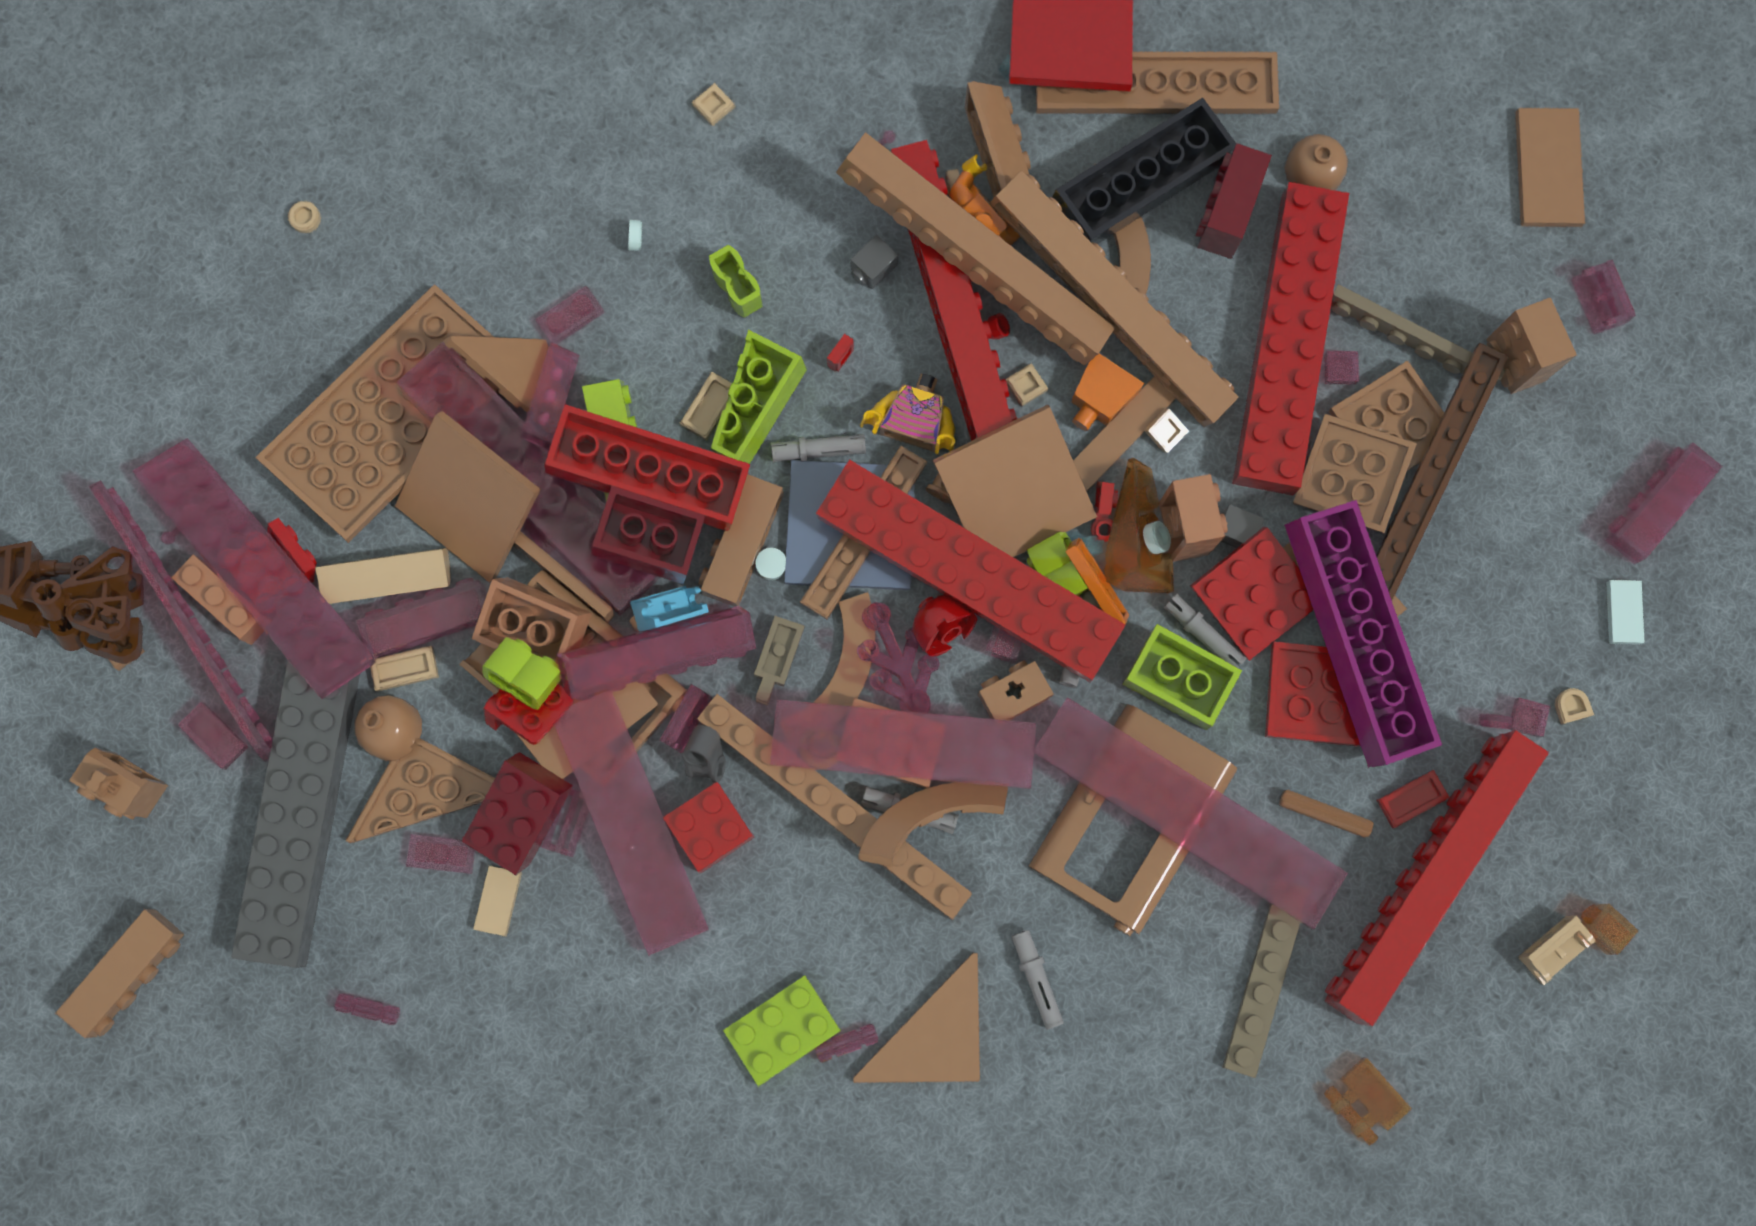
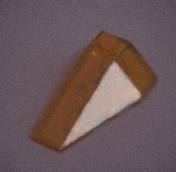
(1127, 558)

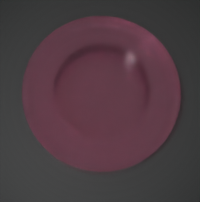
(1495, 721)

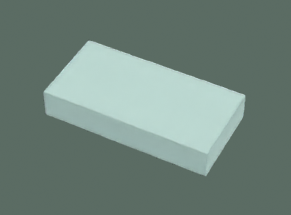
(1625, 612)

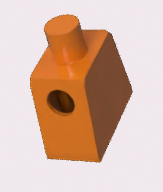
(1103, 392)

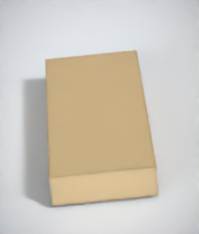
(707, 406)
(404, 668)
(497, 901)

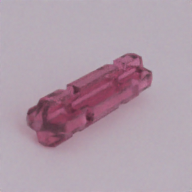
(367, 1009)
(847, 1043)

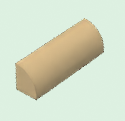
(384, 576)

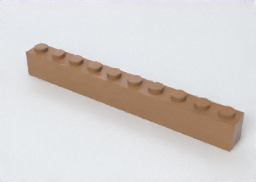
(975, 249)
(1111, 296)
(832, 806)

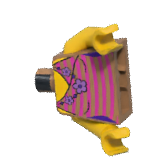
(914, 416)

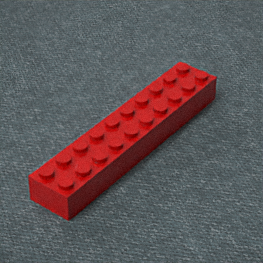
(959, 319)
(1291, 339)
(970, 571)
(1435, 877)

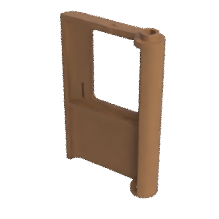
(1165, 855)

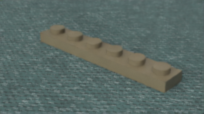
(1401, 331)
(1261, 992)

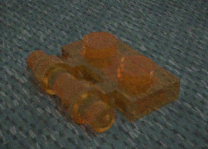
(1375, 1094)

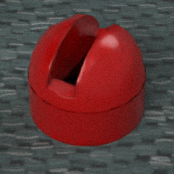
(998, 326)

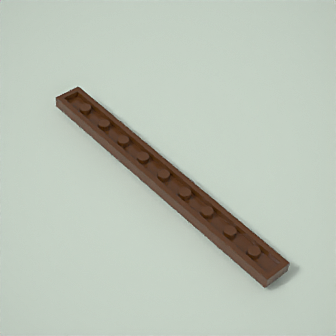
(1438, 464)

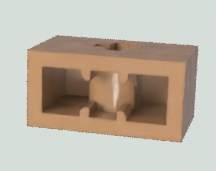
(1033, 692)

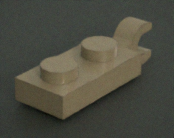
(777, 656)

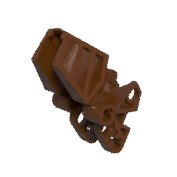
(98, 593)

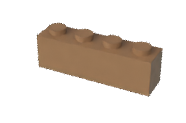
(740, 546)
(120, 974)

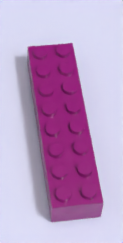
(1362, 634)

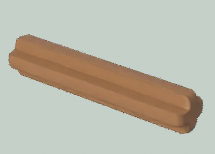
(1326, 813)

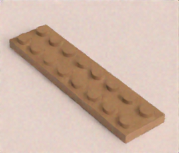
(1176, 80)

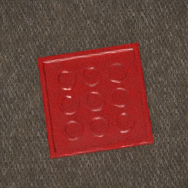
(1072, 44)

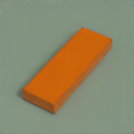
(1096, 580)

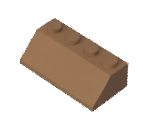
(995, 134)

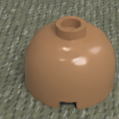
(1317, 162)
(388, 727)

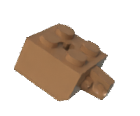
(118, 784)

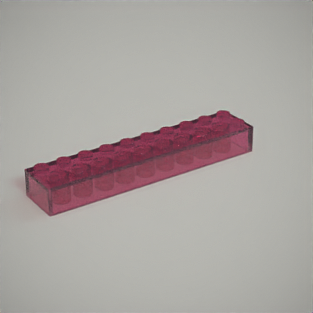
(563, 511)

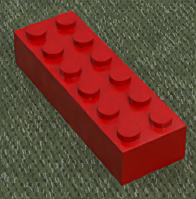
(615, 454)

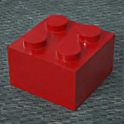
(708, 827)

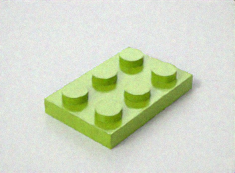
(782, 1030)

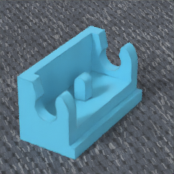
(667, 608)

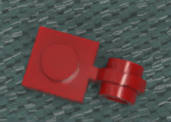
(1105, 500)

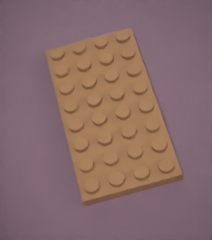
(362, 433)

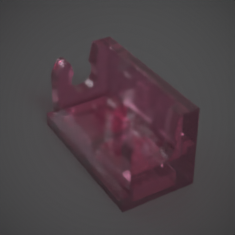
(1603, 297)

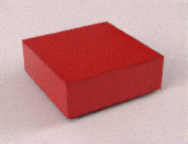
(840, 353)

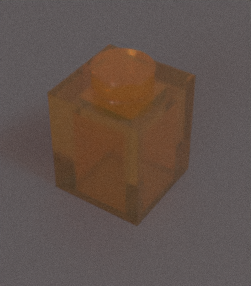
(1608, 928)

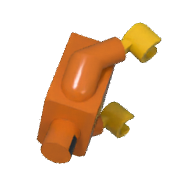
(972, 200)

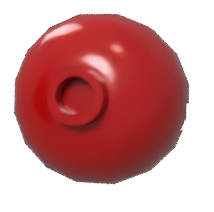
(940, 622)

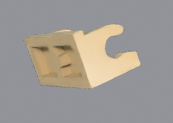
(1556, 948)

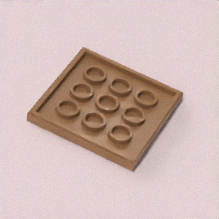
(1016, 484)
(466, 496)

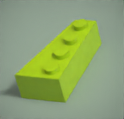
(757, 396)
(610, 401)

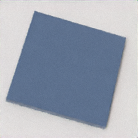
(813, 541)

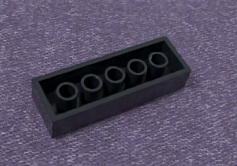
(1146, 172)

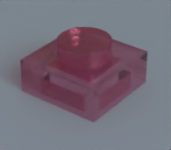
(1341, 367)
(1529, 717)

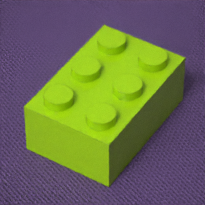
(1182, 677)

